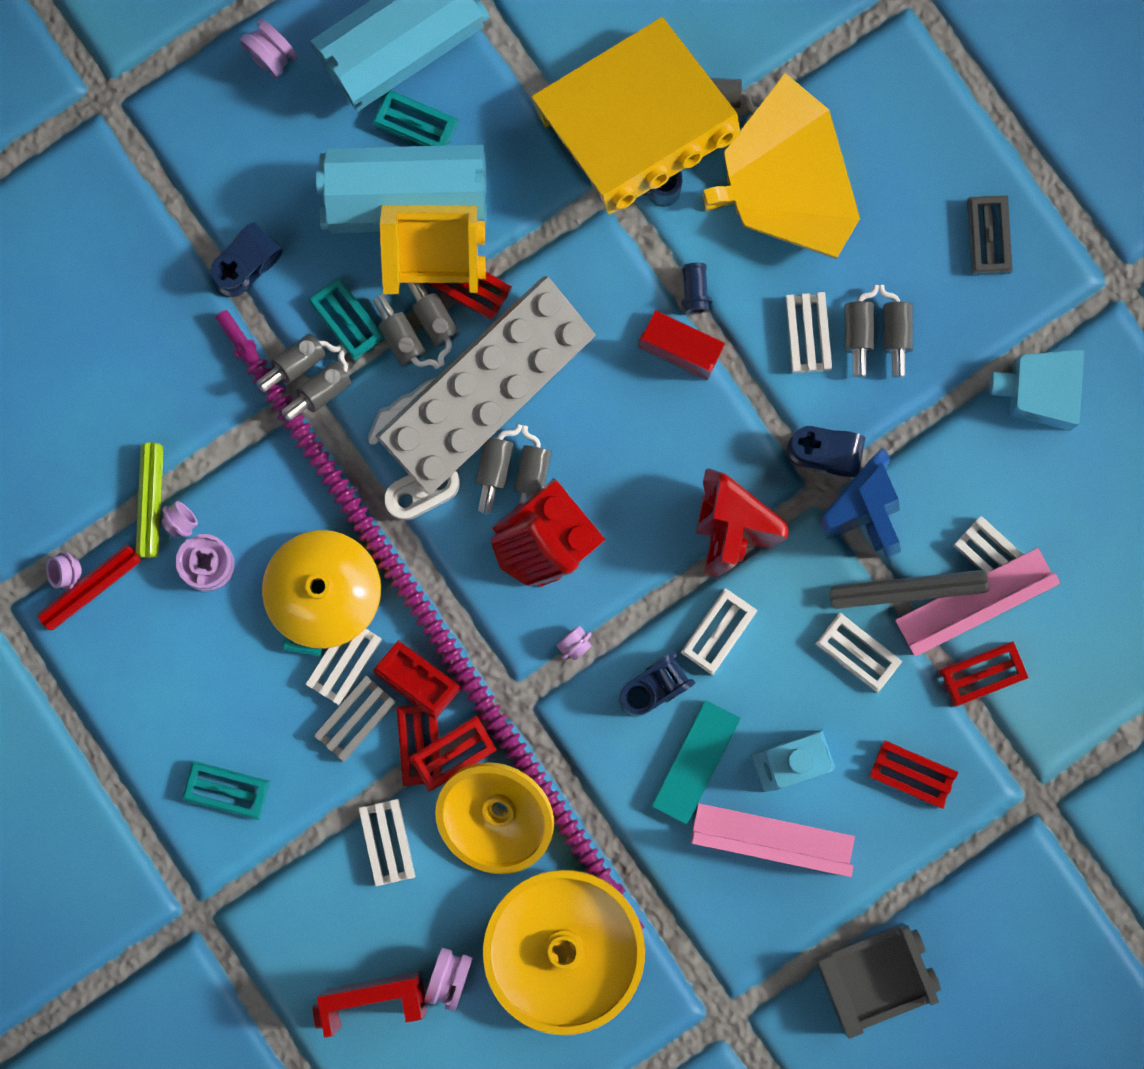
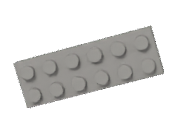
(486, 385)

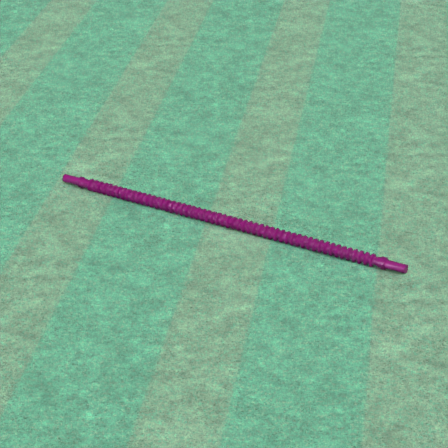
(246, 351)

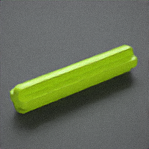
(149, 500)

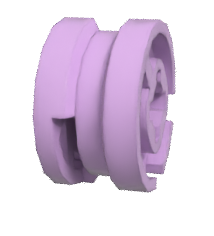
(268, 48)
(205, 562)
(448, 979)

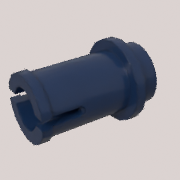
(695, 288)

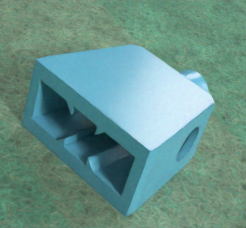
(1043, 388)
(793, 762)

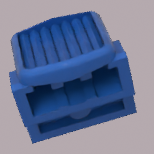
(865, 500)

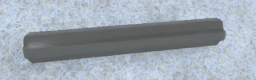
(909, 589)

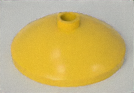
(349, 593)
(482, 831)

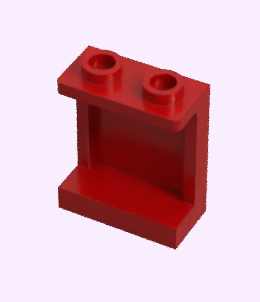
(404, 986)

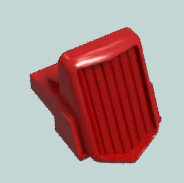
(732, 521)
(544, 537)

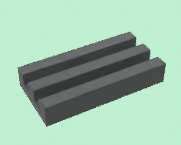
(974, 235)

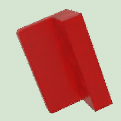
(681, 345)

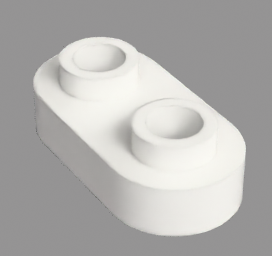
(421, 501)

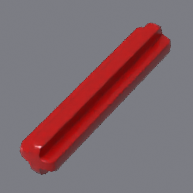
(88, 587)

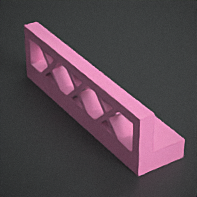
(954, 615)
(773, 839)

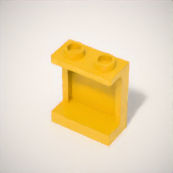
(431, 245)

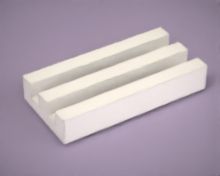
(806, 301)
(994, 535)
(738, 604)
(831, 632)
(354, 674)
(393, 875)

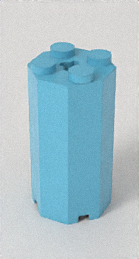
(393, 41)
(364, 179)

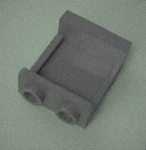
(877, 978)

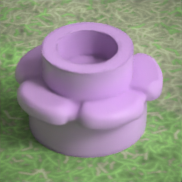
(179, 520)
(63, 570)
(574, 643)

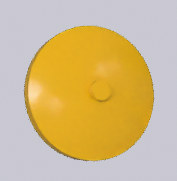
(564, 952)

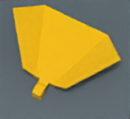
(789, 174)

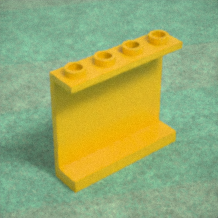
(638, 114)

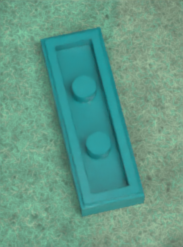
(696, 762)

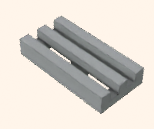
(332, 744)

